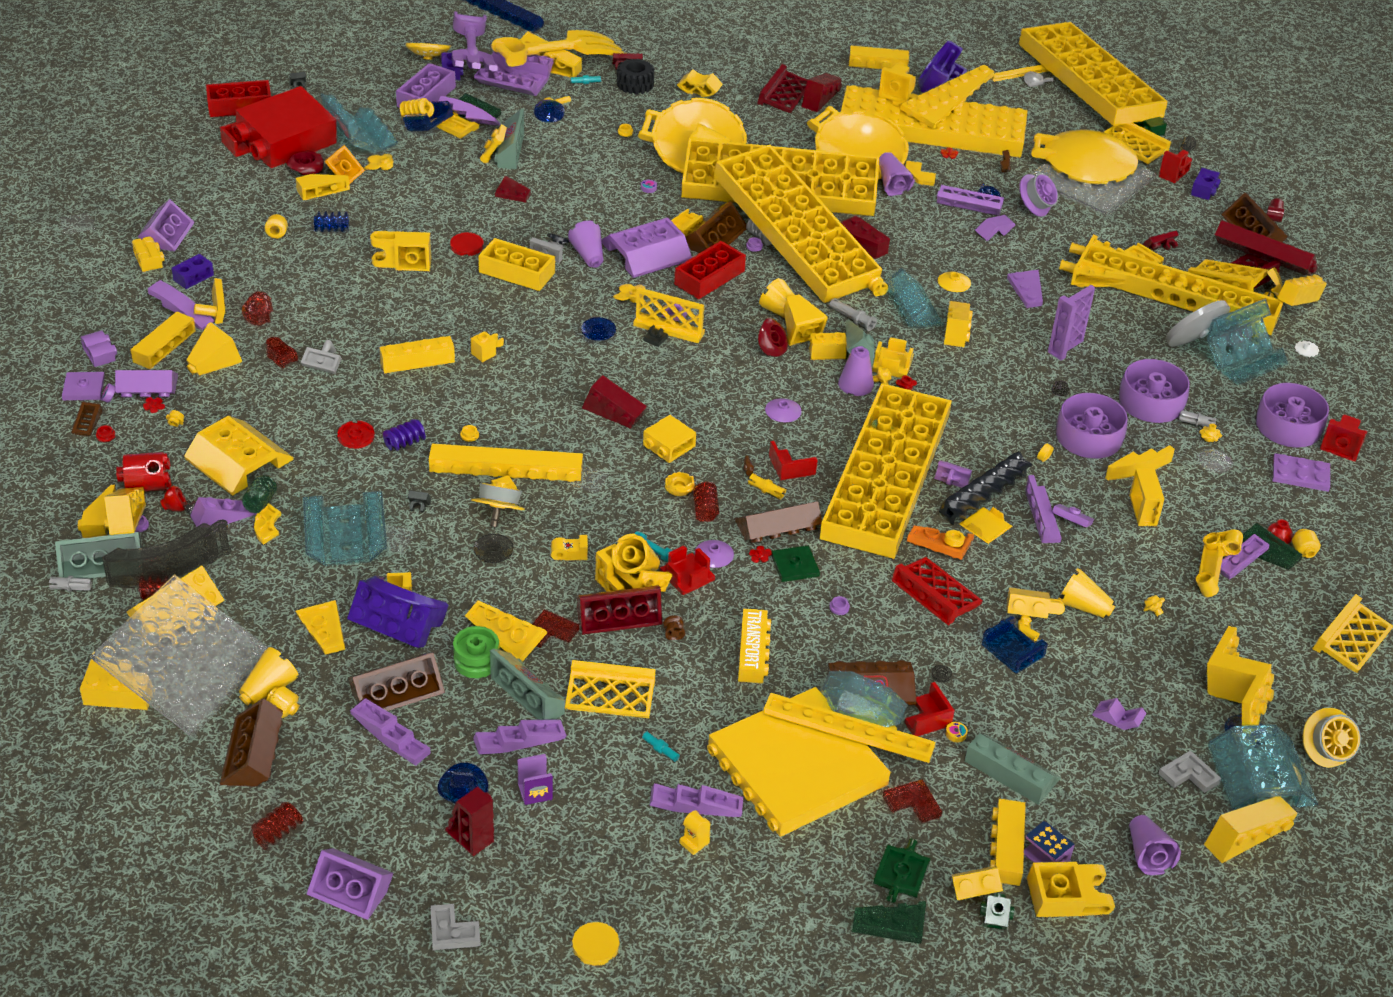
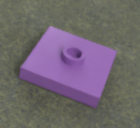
(83, 386)

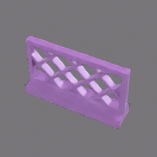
(1070, 322)

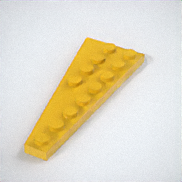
(941, 100)

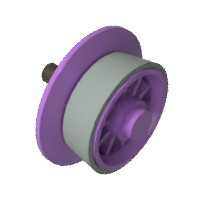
(1038, 193)

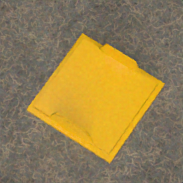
(986, 524)

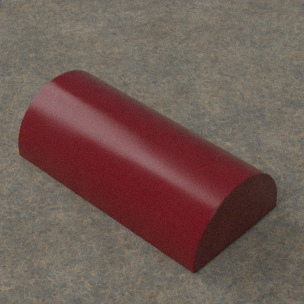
(619, 609)

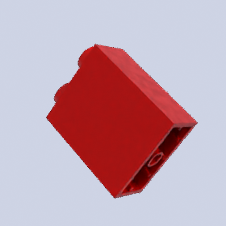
(284, 126)

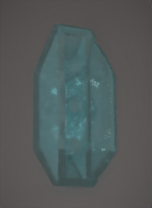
(863, 698)

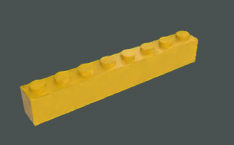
(505, 462)

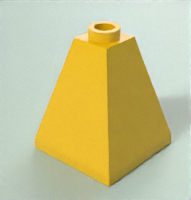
(802, 319)
(212, 352)

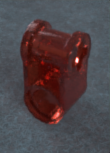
(280, 352)

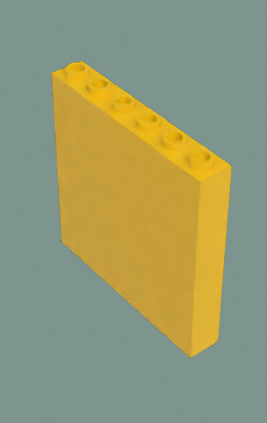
(794, 769)

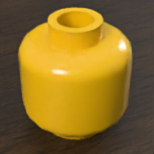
(276, 226)
(1306, 543)
(284, 699)

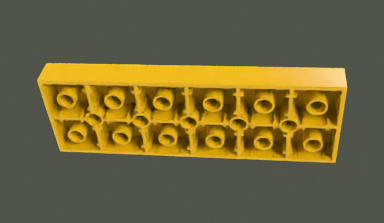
(1092, 73)
(967, 128)
(839, 180)
(797, 223)
(886, 471)

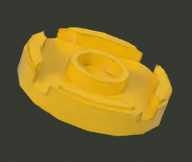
(595, 943)

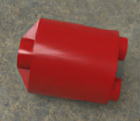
(139, 469)

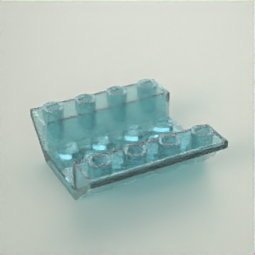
(361, 130)
(1245, 358)
(327, 535)
(1247, 766)

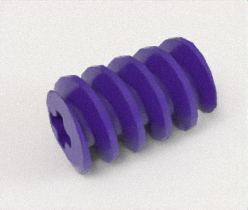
(403, 434)

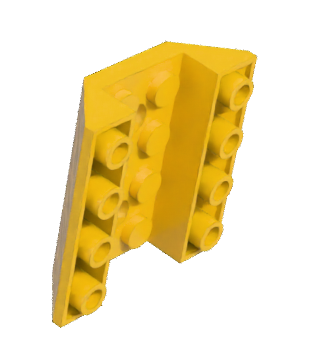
(225, 457)

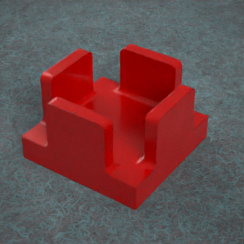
(1344, 438)
(689, 570)

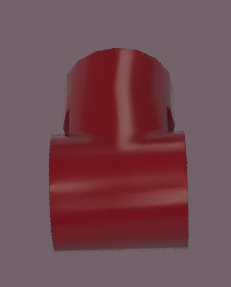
(1275, 210)

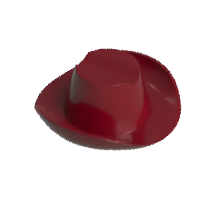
(306, 162)
(772, 338)

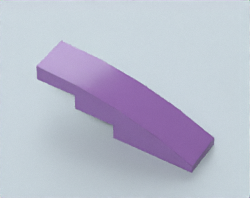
(472, 112)
(178, 302)
(389, 732)
(526, 735)
(705, 800)

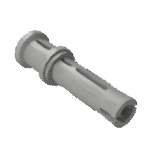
(858, 317)

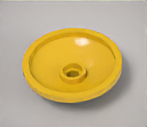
(428, 50)

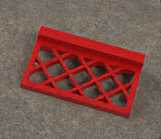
(930, 596)

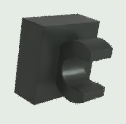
(297, 78)
(655, 336)
(418, 498)

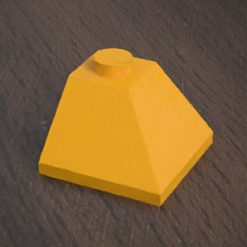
(344, 163)

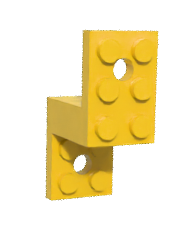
(1239, 678)

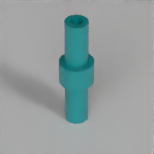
(585, 79)
(660, 746)

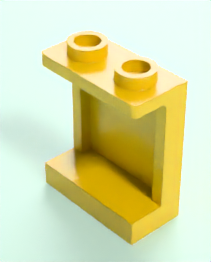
(646, 578)

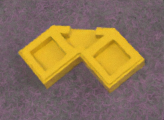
(920, 177)

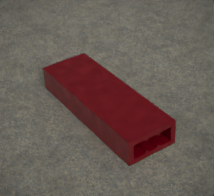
(1266, 248)

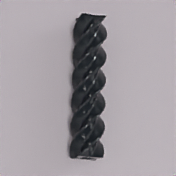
(983, 487)

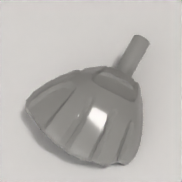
(1035, 79)

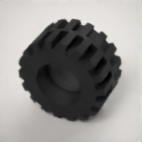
(635, 76)

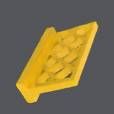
(1140, 135)
(1232, 274)
(671, 327)
(1342, 621)
(612, 676)

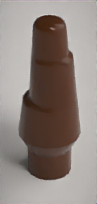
(748, 466)

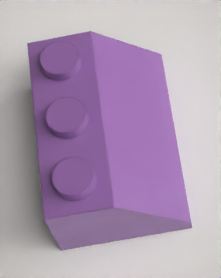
(168, 226)
(145, 382)
(349, 882)

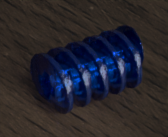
(331, 221)

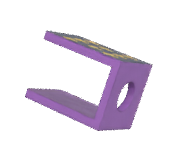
(1048, 845)

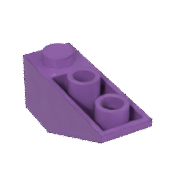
(211, 510)

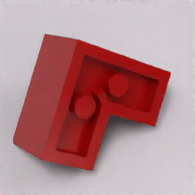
(230, 142)
(1175, 166)
(788, 468)
(934, 712)

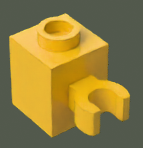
(484, 345)

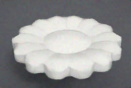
(1306, 348)

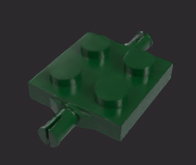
(902, 870)

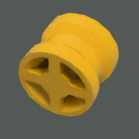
(877, 286)

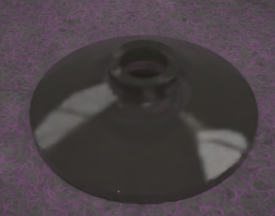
(493, 548)

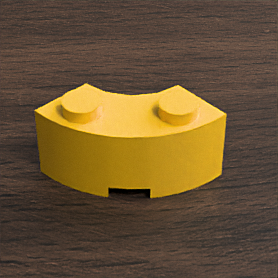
(700, 84)

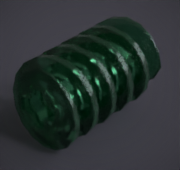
(259, 494)

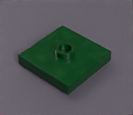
(795, 563)

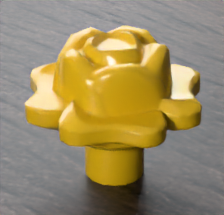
(883, 375)
(1210, 433)
(1154, 604)

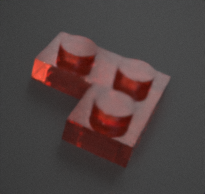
(555, 626)
(916, 796)

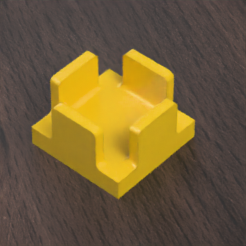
(896, 83)
(893, 357)

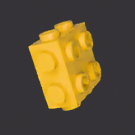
(669, 438)

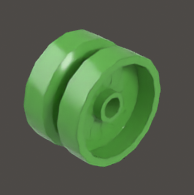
(472, 651)

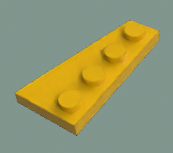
(513, 634)

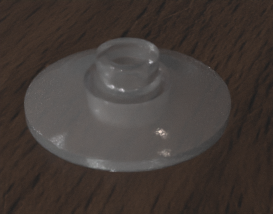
(1214, 461)

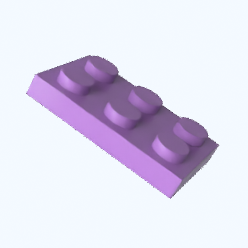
(1301, 472)

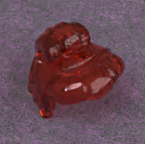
(258, 313)

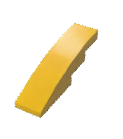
(1127, 465)

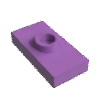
(1073, 514)

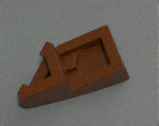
(1006, 163)

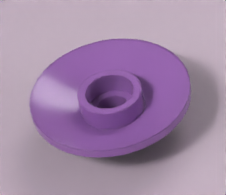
(783, 410)
(718, 552)

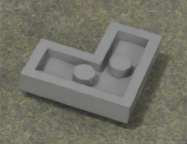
(1190, 767)
(451, 935)

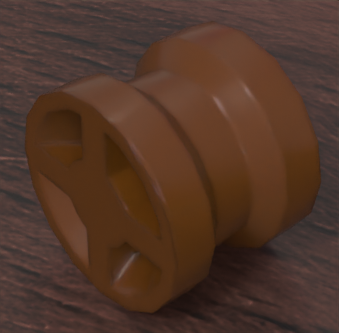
(674, 627)

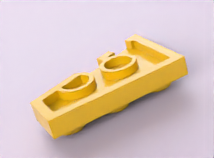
(324, 626)

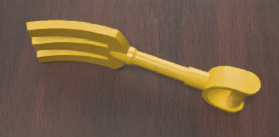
(587, 42)

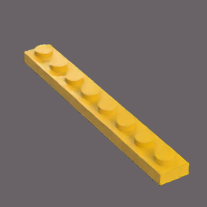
(849, 727)

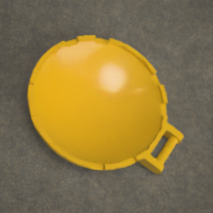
(677, 122)
(858, 134)
(1087, 155)

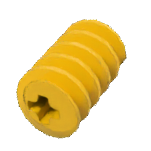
(416, 106)

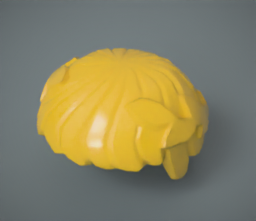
(679, 484)

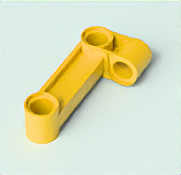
(1215, 547)

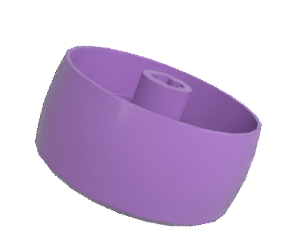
(1157, 380)
(1294, 404)
(1094, 414)

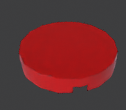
(466, 243)
(356, 434)

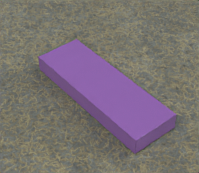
(1250, 550)

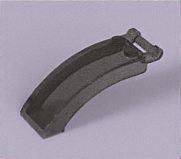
(167, 559)

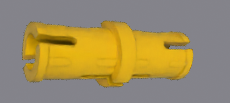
(767, 486)

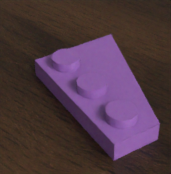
(1027, 287)

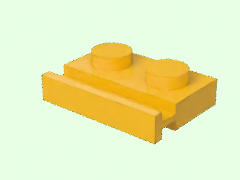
(1145, 253)

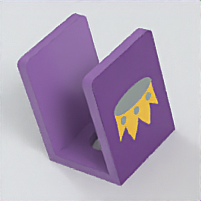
(533, 781)

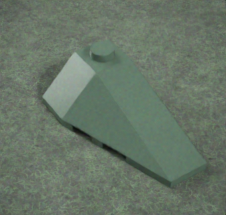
(857, 337)

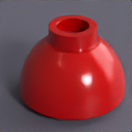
(173, 500)
(1281, 530)

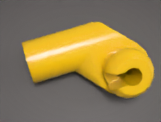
(1025, 627)

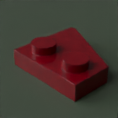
(512, 190)

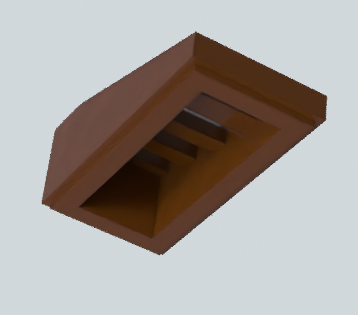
(90, 408)

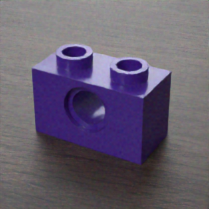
(1206, 184)

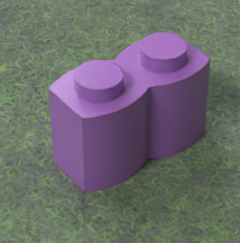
(99, 348)

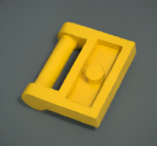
(458, 126)
(490, 145)

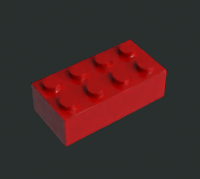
(227, 97)
(709, 269)

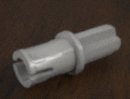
(1196, 419)
(70, 583)

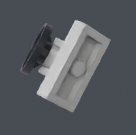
(552, 247)

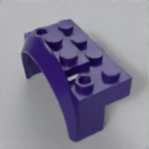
(941, 67)
(386, 609)

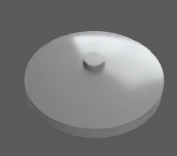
(1196, 324)

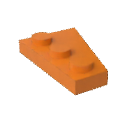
(934, 540)

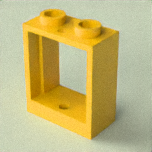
(1146, 496)

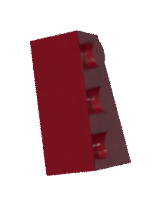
(820, 91)
(867, 236)
(613, 403)
(473, 821)

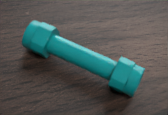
(656, 548)

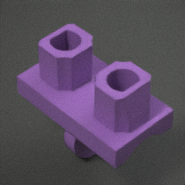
(953, 474)

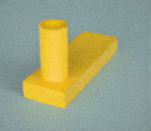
(218, 307)

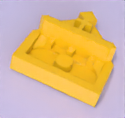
(1277, 280)

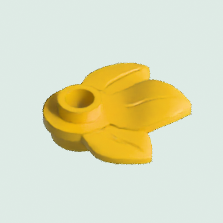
(376, 161)
(627, 292)

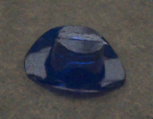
(461, 780)

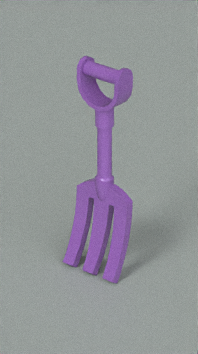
(471, 27)

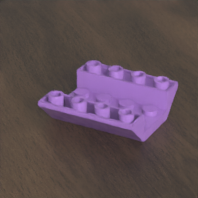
(524, 78)
(650, 247)

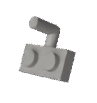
(322, 359)

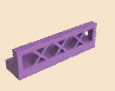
(969, 202)
(1042, 512)

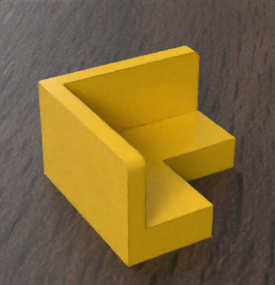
(605, 571)

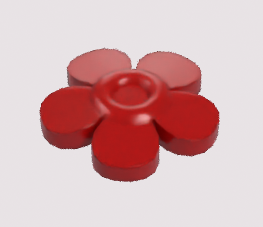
(949, 152)
(153, 404)
(761, 554)

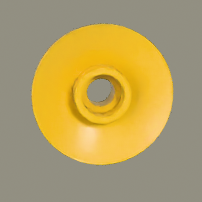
(954, 281)

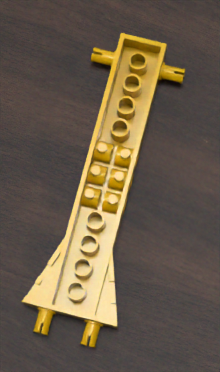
(1118, 269)

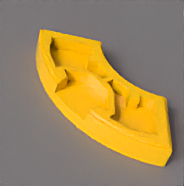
(265, 522)

